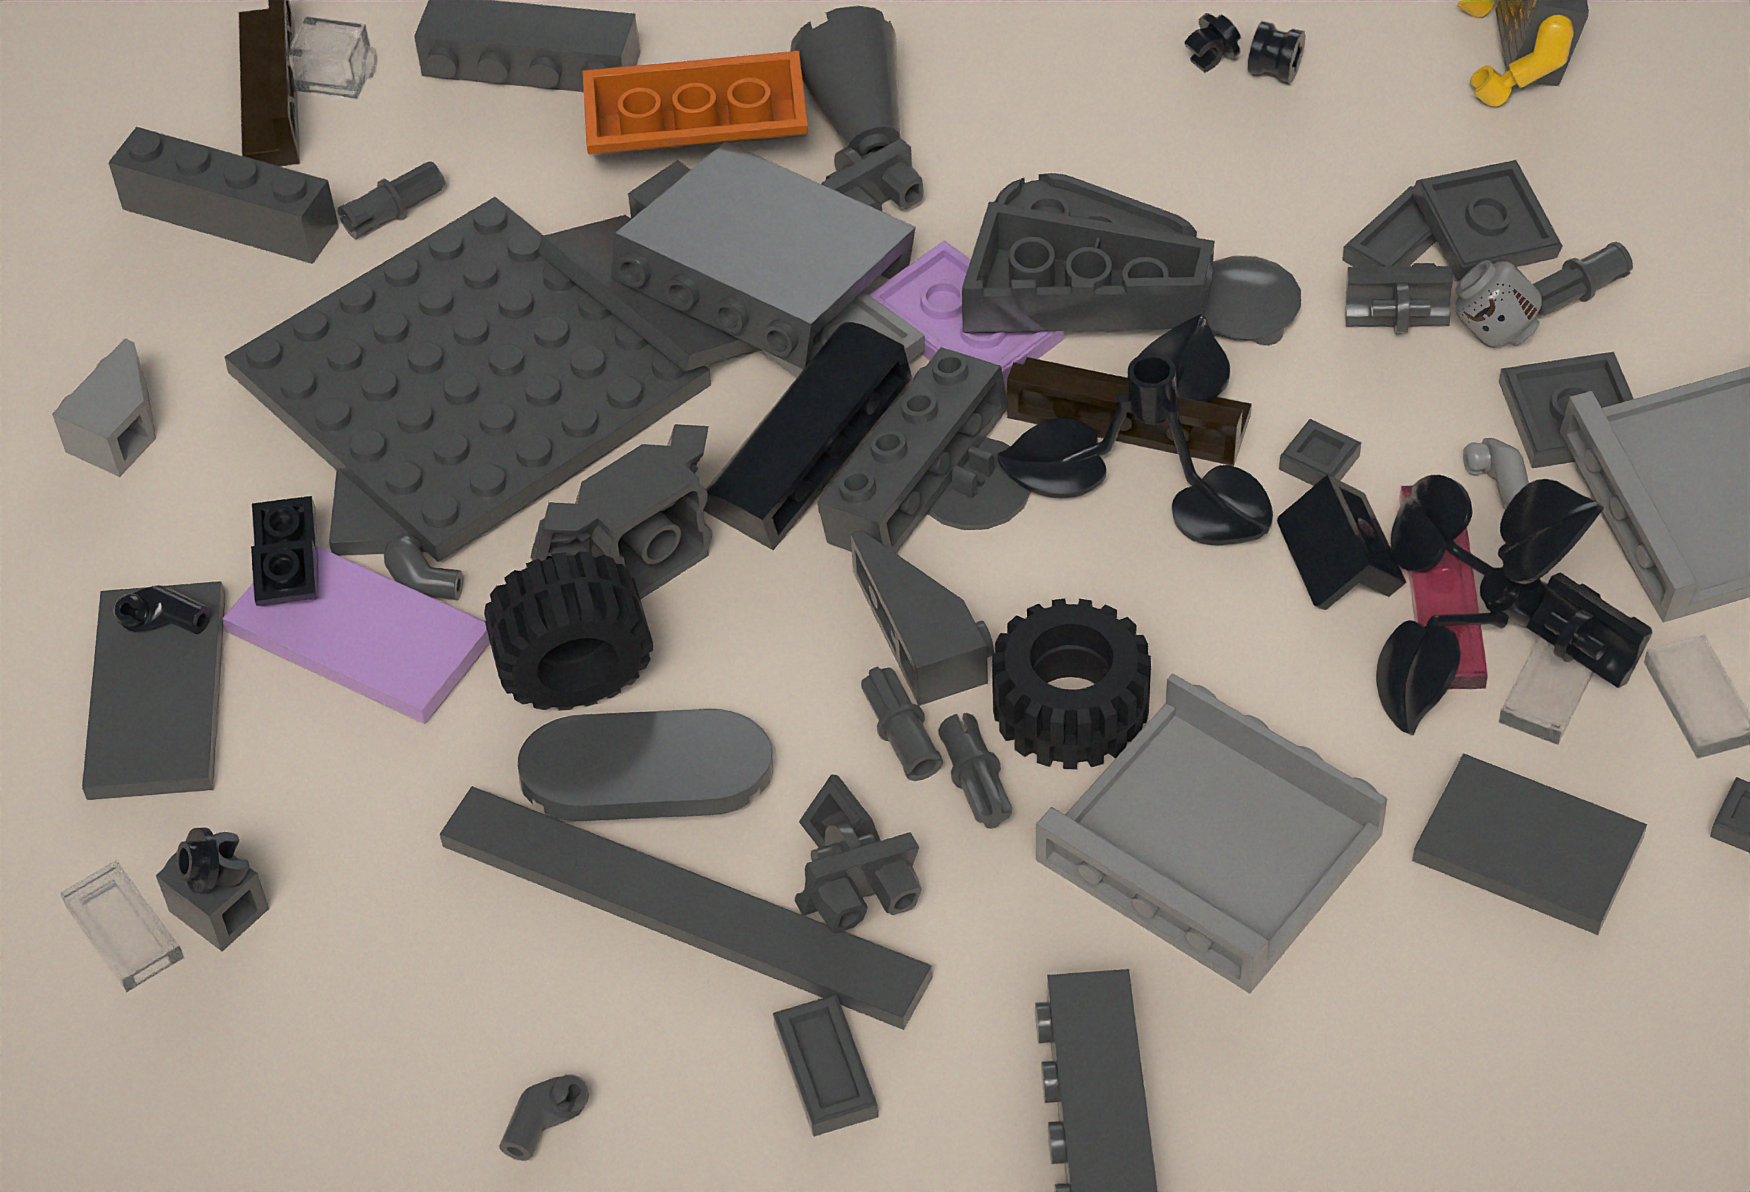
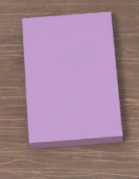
(931, 300)

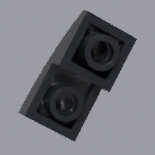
(284, 551)

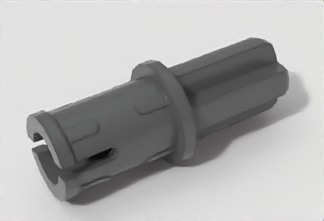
(390, 199)
(1583, 277)
(901, 724)
(975, 770)

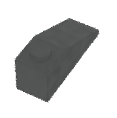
(922, 622)

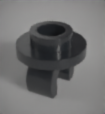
(1212, 41)
(204, 860)

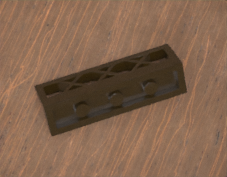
(268, 85)
(1053, 390)

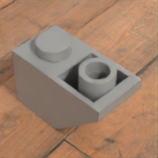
(108, 413)

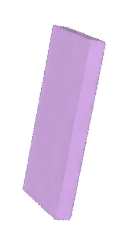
(368, 636)

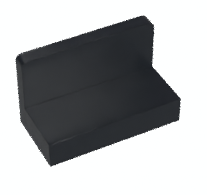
(1338, 543)

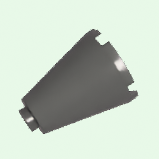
(853, 75)

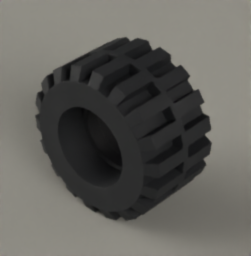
(568, 631)
(1071, 722)

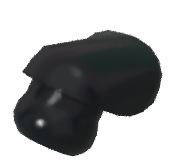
(158, 607)

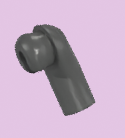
(540, 1109)

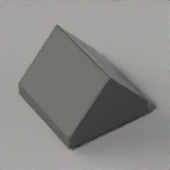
(836, 805)

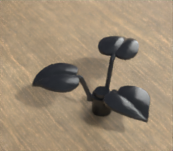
(1064, 454)
(1538, 532)

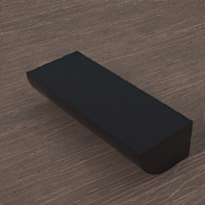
(809, 433)

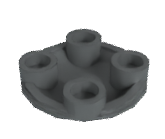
(1251, 299)

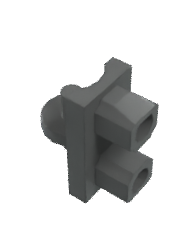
(877, 176)
(1398, 295)
(855, 869)

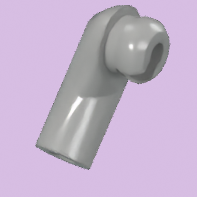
(1499, 462)

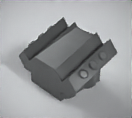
(637, 511)

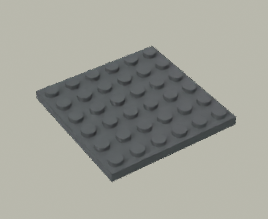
(461, 378)

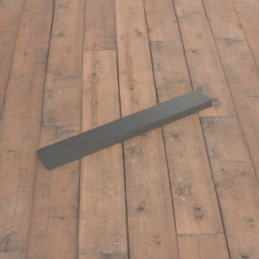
(688, 907)

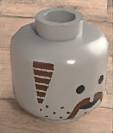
(1498, 303)

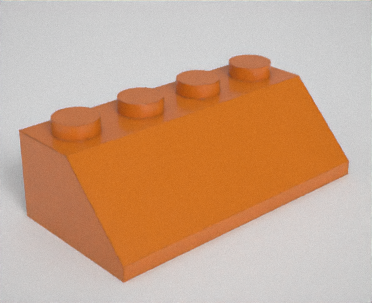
(694, 103)

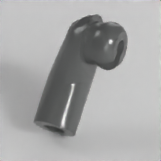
(411, 569)

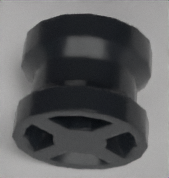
(1276, 51)

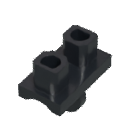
(1589, 630)

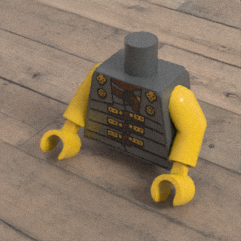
(1534, 40)

